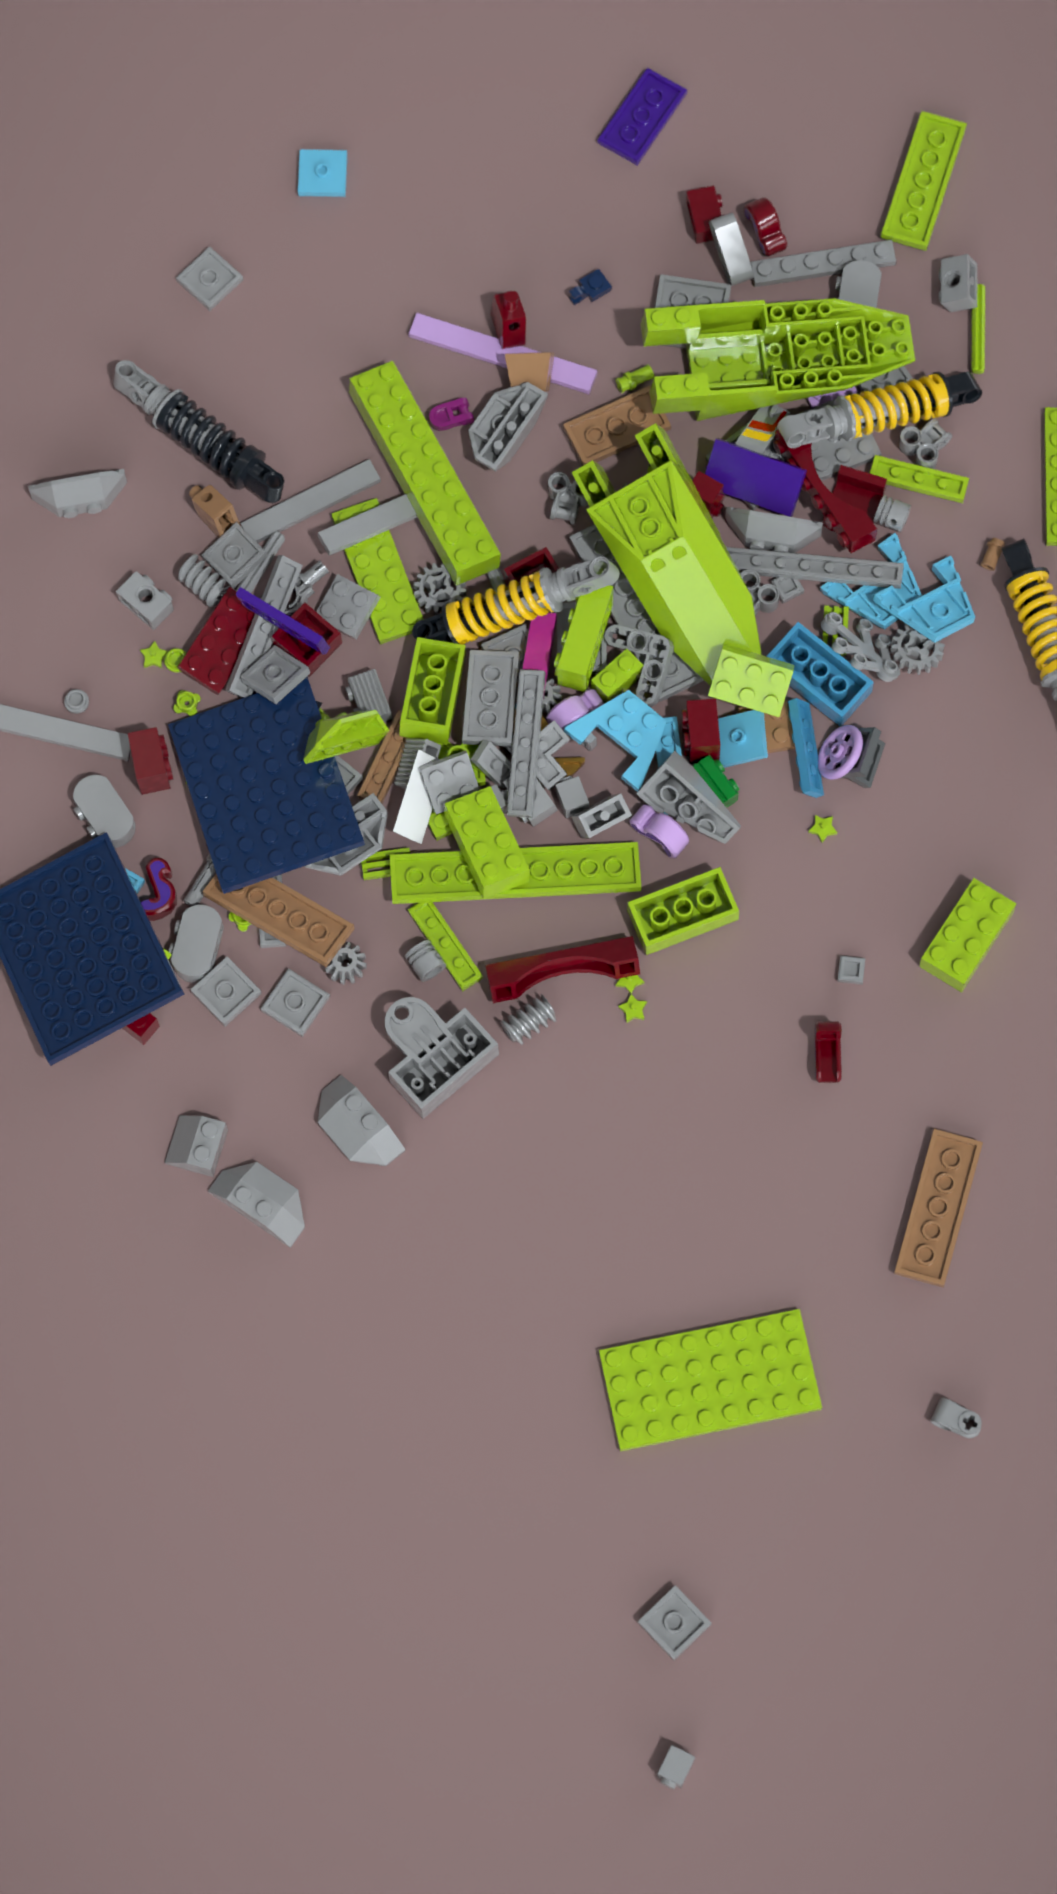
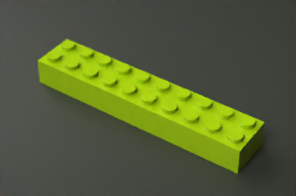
(424, 473)

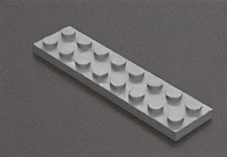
(630, 612)

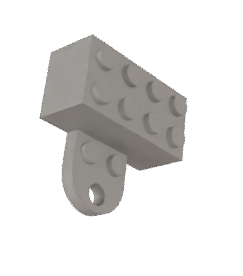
(436, 1053)

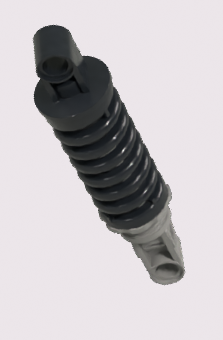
(200, 434)

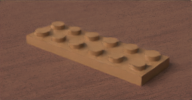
(286, 917)
(938, 1208)

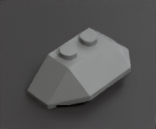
(505, 424)
(80, 493)
(772, 531)
(372, 821)
(356, 1125)
(262, 1200)

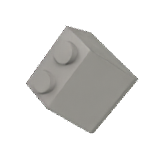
(197, 1144)

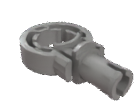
(304, 586)

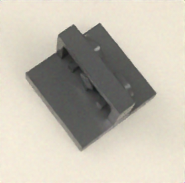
(867, 764)

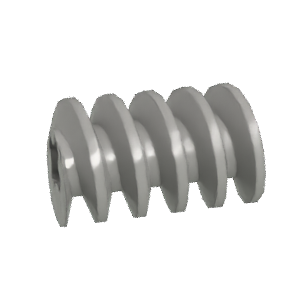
(201, 581)
(529, 1021)

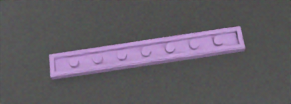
(490, 350)

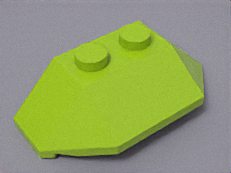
(344, 734)

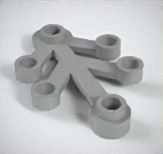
(862, 649)

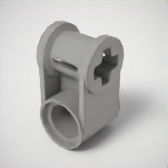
(951, 1416)

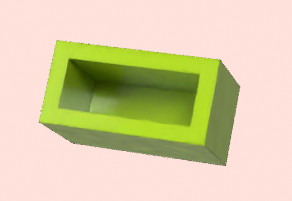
(617, 676)

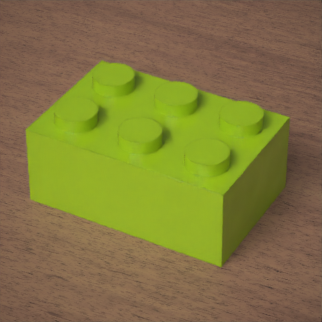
(751, 680)

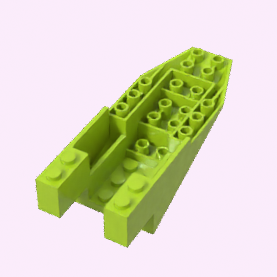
(772, 352)
(673, 555)

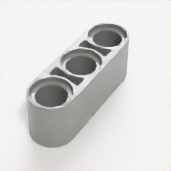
(731, 249)

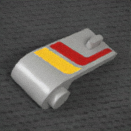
(762, 429)

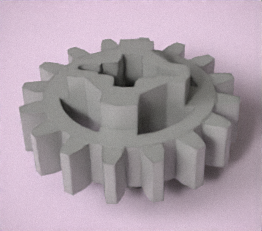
(436, 579)
(916, 650)

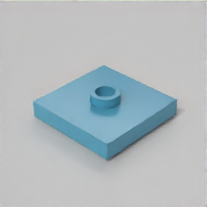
(322, 173)
(742, 738)

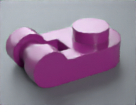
(442, 415)

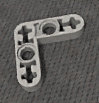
(650, 650)

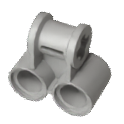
(928, 442)
(566, 500)
(760, 591)

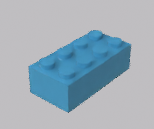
(822, 674)

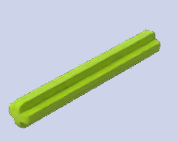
(978, 333)

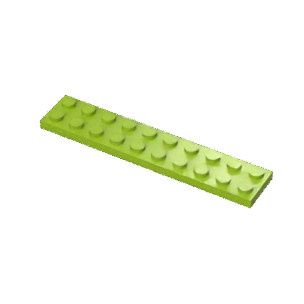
(552, 873)

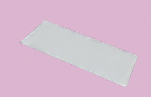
(416, 804)

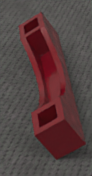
(850, 523)
(608, 958)

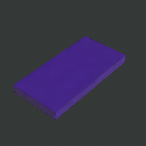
(642, 116)
(756, 477)
(282, 621)

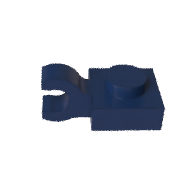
(591, 286)

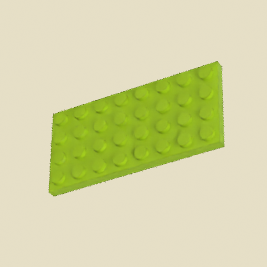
(710, 1380)

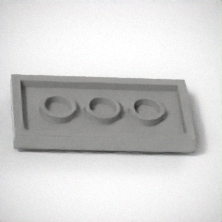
(490, 697)

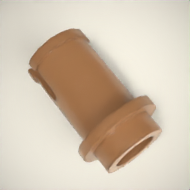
(992, 554)

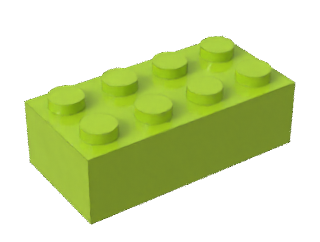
(583, 638)
(432, 690)
(487, 842)
(683, 911)
(967, 935)

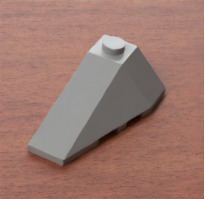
(687, 797)

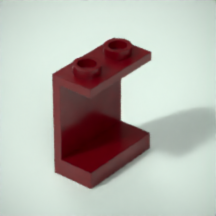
(859, 490)

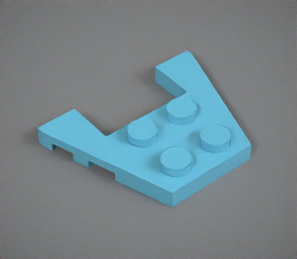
(862, 599)
(936, 612)
(631, 726)

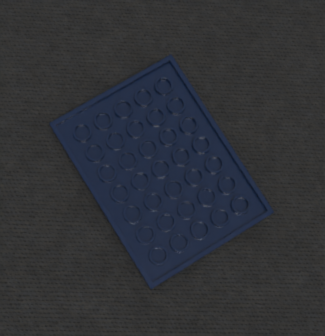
(255, 792)
(82, 950)

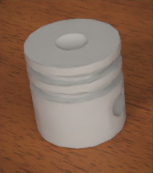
(892, 513)
(425, 960)

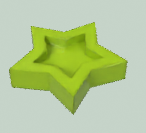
(153, 656)
(823, 828)
(630, 983)
(633, 1008)

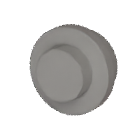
(76, 701)

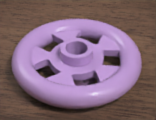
(840, 752)

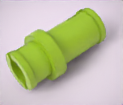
(632, 379)

